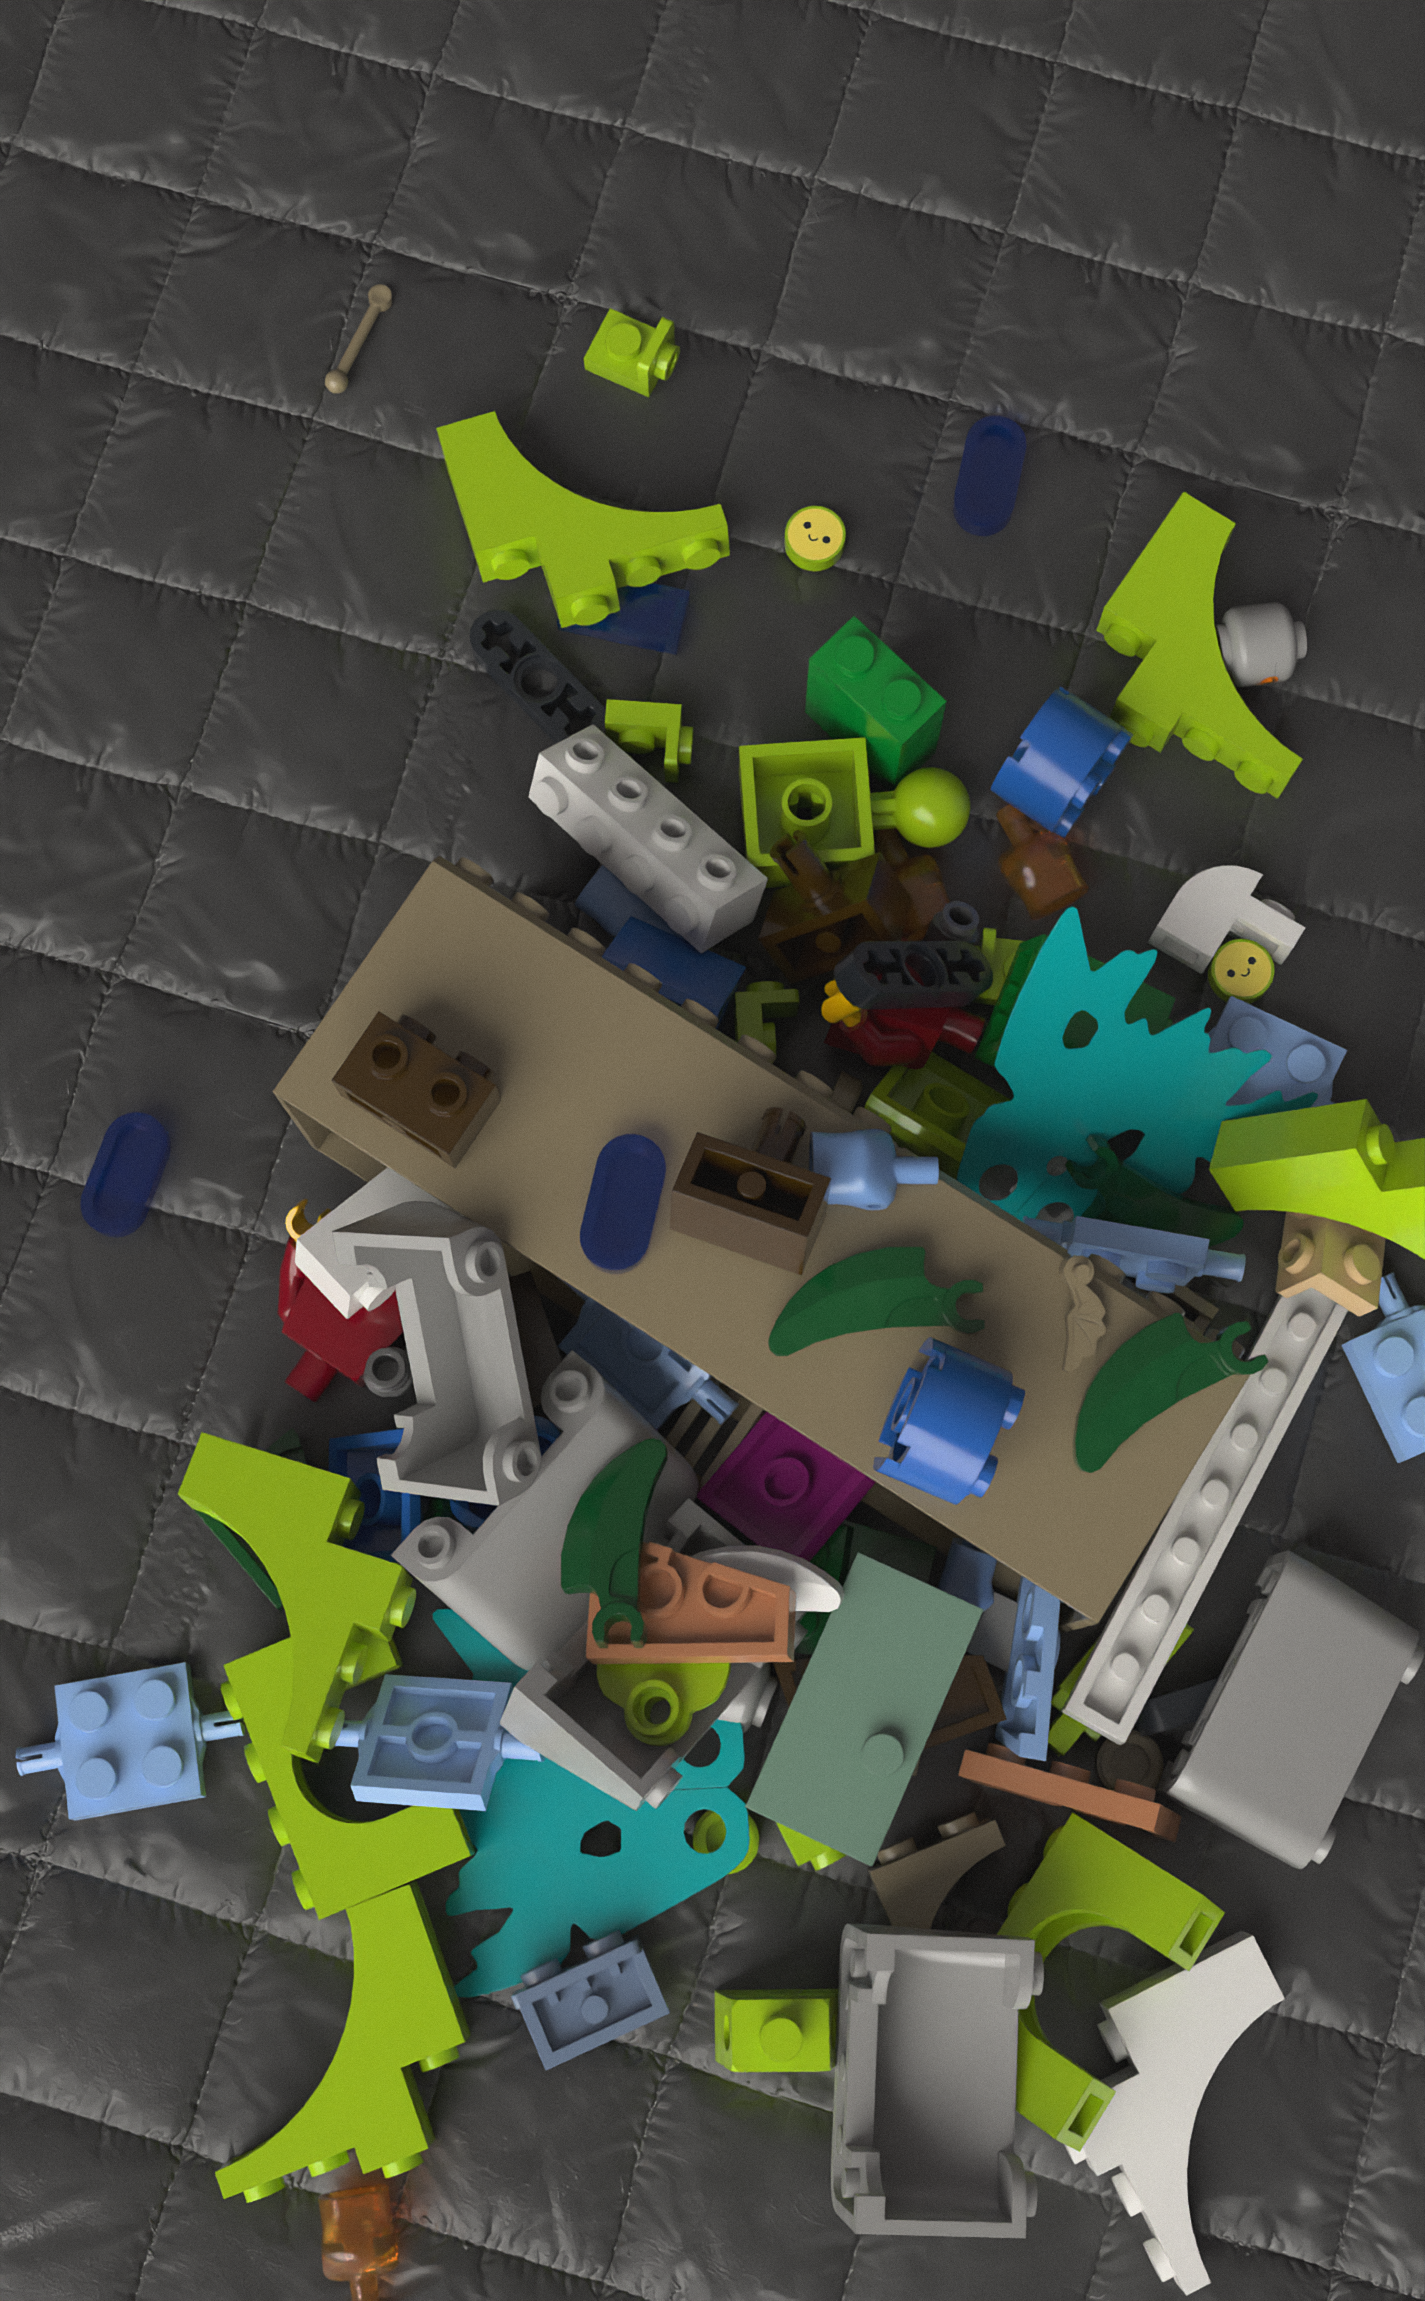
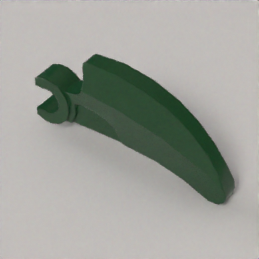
(1135, 1200)
(869, 1294)
(1148, 1377)
(607, 1539)

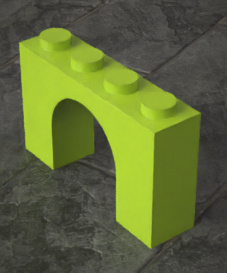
(337, 1856)
(1081, 1885)

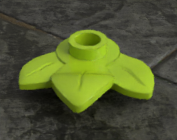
(640, 1686)

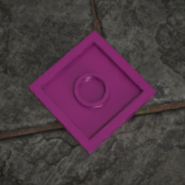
(783, 1490)

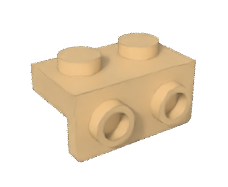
(1332, 1259)

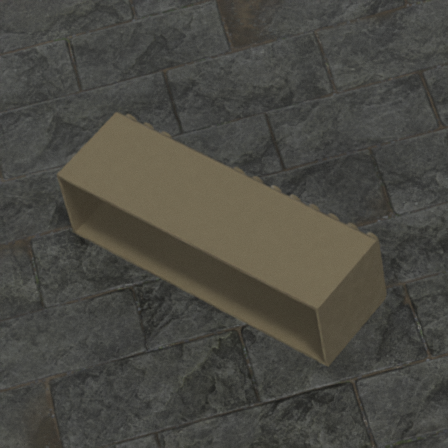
(607, 1056)

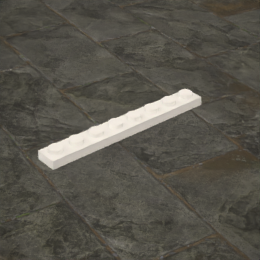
(1202, 1519)

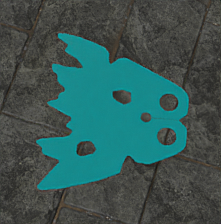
(1114, 1084)
(534, 1836)

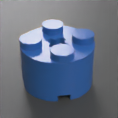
(1061, 762)
(948, 1423)

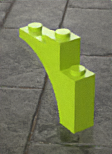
(584, 547)
(1182, 684)
(1326, 1165)
(330, 1593)
(368, 2097)

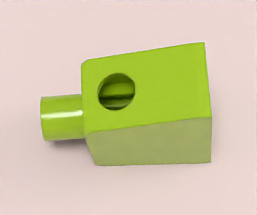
(776, 2029)

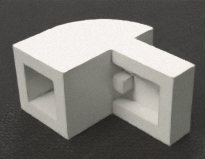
(1219, 905)

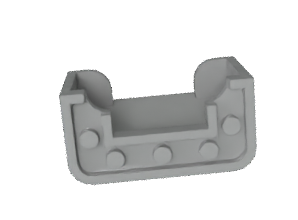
(474, 1410)
(510, 1568)
(1293, 1712)
(573, 1724)
(930, 2082)

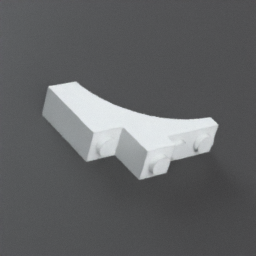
(1173, 2037)

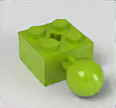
(833, 781)

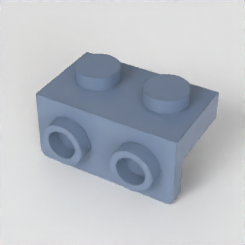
(591, 1999)

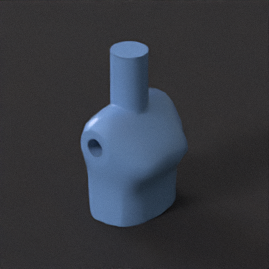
(612, 904)
(866, 1167)
(968, 1574)

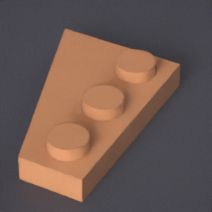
(701, 1615)
(1069, 1787)

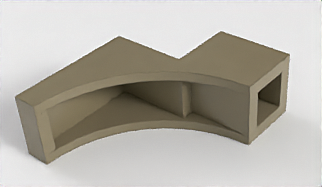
(917, 1879)

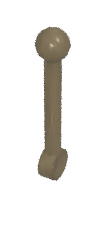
(380, 301)

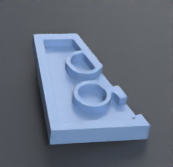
(1032, 1662)

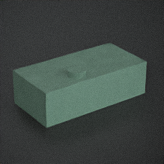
(864, 1709)

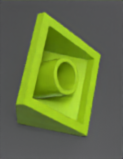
(932, 1109)

